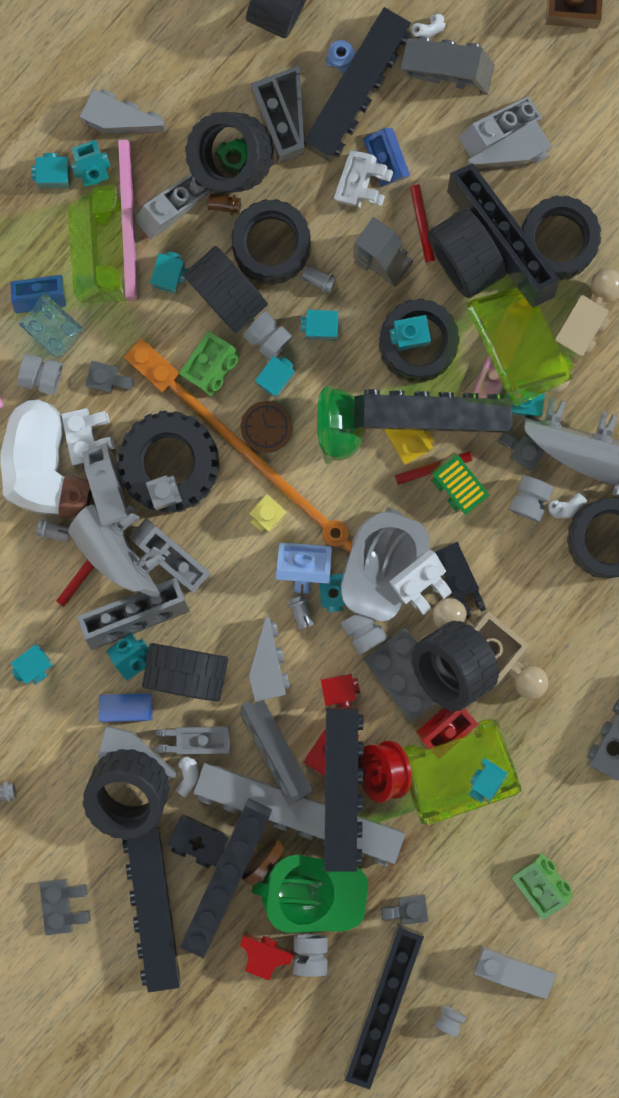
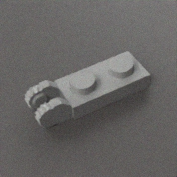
(196, 740)

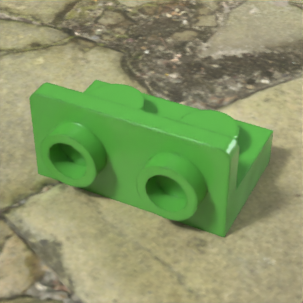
(210, 363)
(543, 886)

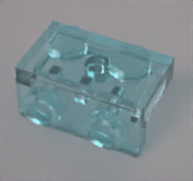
(52, 327)

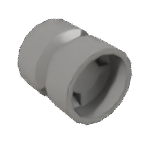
(264, 333)
(36, 373)
(531, 498)
(364, 632)
(310, 953)

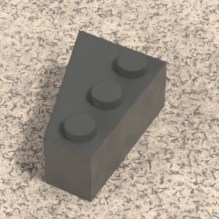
(448, 63)
(281, 111)
(380, 251)

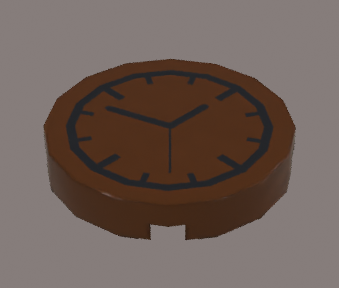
(266, 427)
(262, 860)

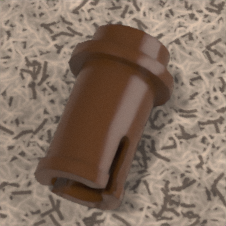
(224, 203)

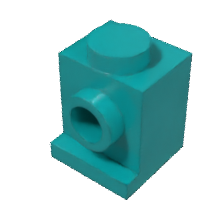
(331, 604)
(486, 782)

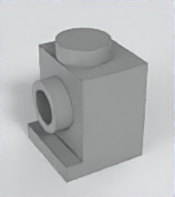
(163, 492)

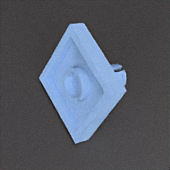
(303, 564)

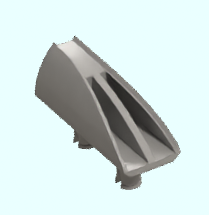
(583, 451)
(112, 552)

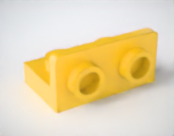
(410, 443)

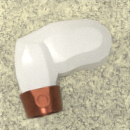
(32, 463)

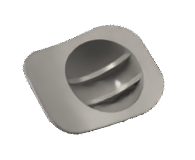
(379, 552)

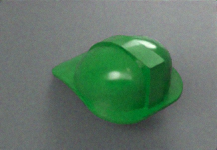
(336, 425)
(308, 899)

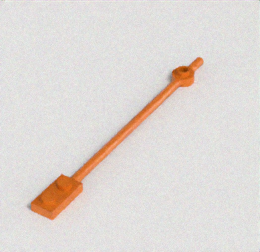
(164, 376)

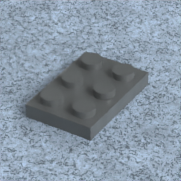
(395, 671)

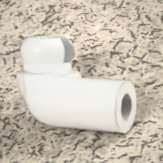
(437, 25)
(566, 509)
(190, 775)

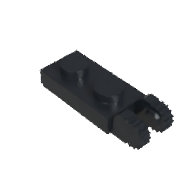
(459, 576)

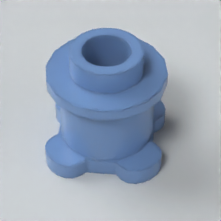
(334, 60)

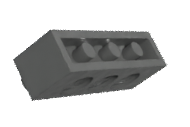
(132, 615)
(598, 754)

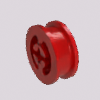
(385, 771)

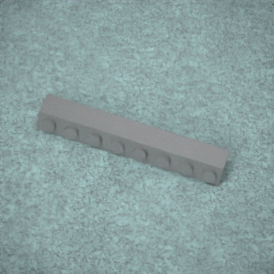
(304, 815)

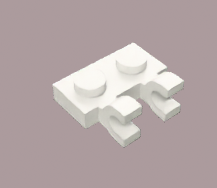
(355, 179)
(80, 434)
(417, 577)

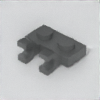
(56, 906)

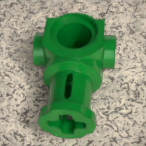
(236, 147)

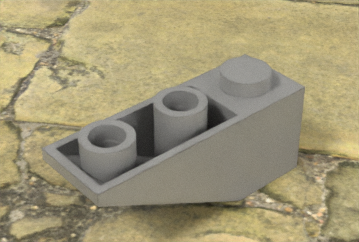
(115, 117)
(498, 126)
(170, 206)
(105, 484)
(265, 672)
(118, 738)

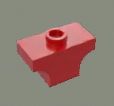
(264, 955)

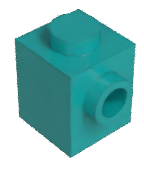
(51, 171)
(168, 272)
(320, 325)
(410, 333)
(275, 376)
(530, 408)
(31, 665)

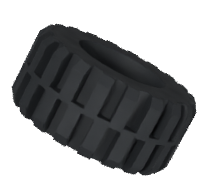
(176, 426)

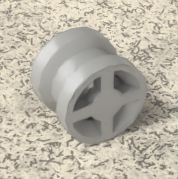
(450, 1021)

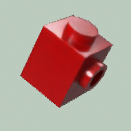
(340, 690)

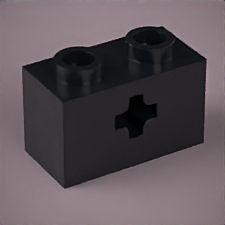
(192, 828)

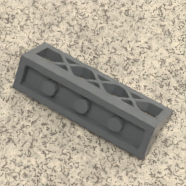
(275, 751)

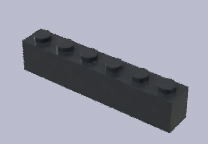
(357, 85)
(521, 258)
(432, 413)
(342, 789)
(226, 878)
(153, 912)
(383, 1006)

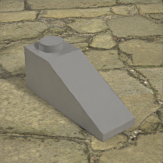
(517, 149)
(176, 561)
(513, 972)

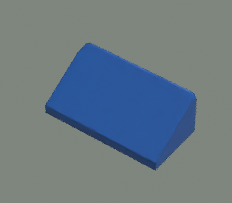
(386, 149)
(27, 292)
(125, 707)

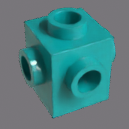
(90, 163)
(129, 655)

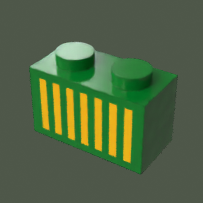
(459, 483)

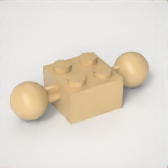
(587, 319)
(507, 646)

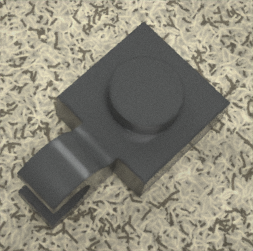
(105, 377)
(525, 451)
(410, 910)

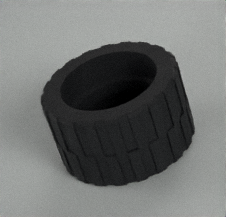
(275, 15)
(200, 152)
(267, 210)
(582, 216)
(467, 253)
(225, 289)
(442, 319)
(577, 543)
(455, 665)
(184, 672)
(119, 819)

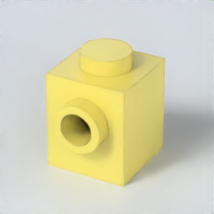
(267, 514)

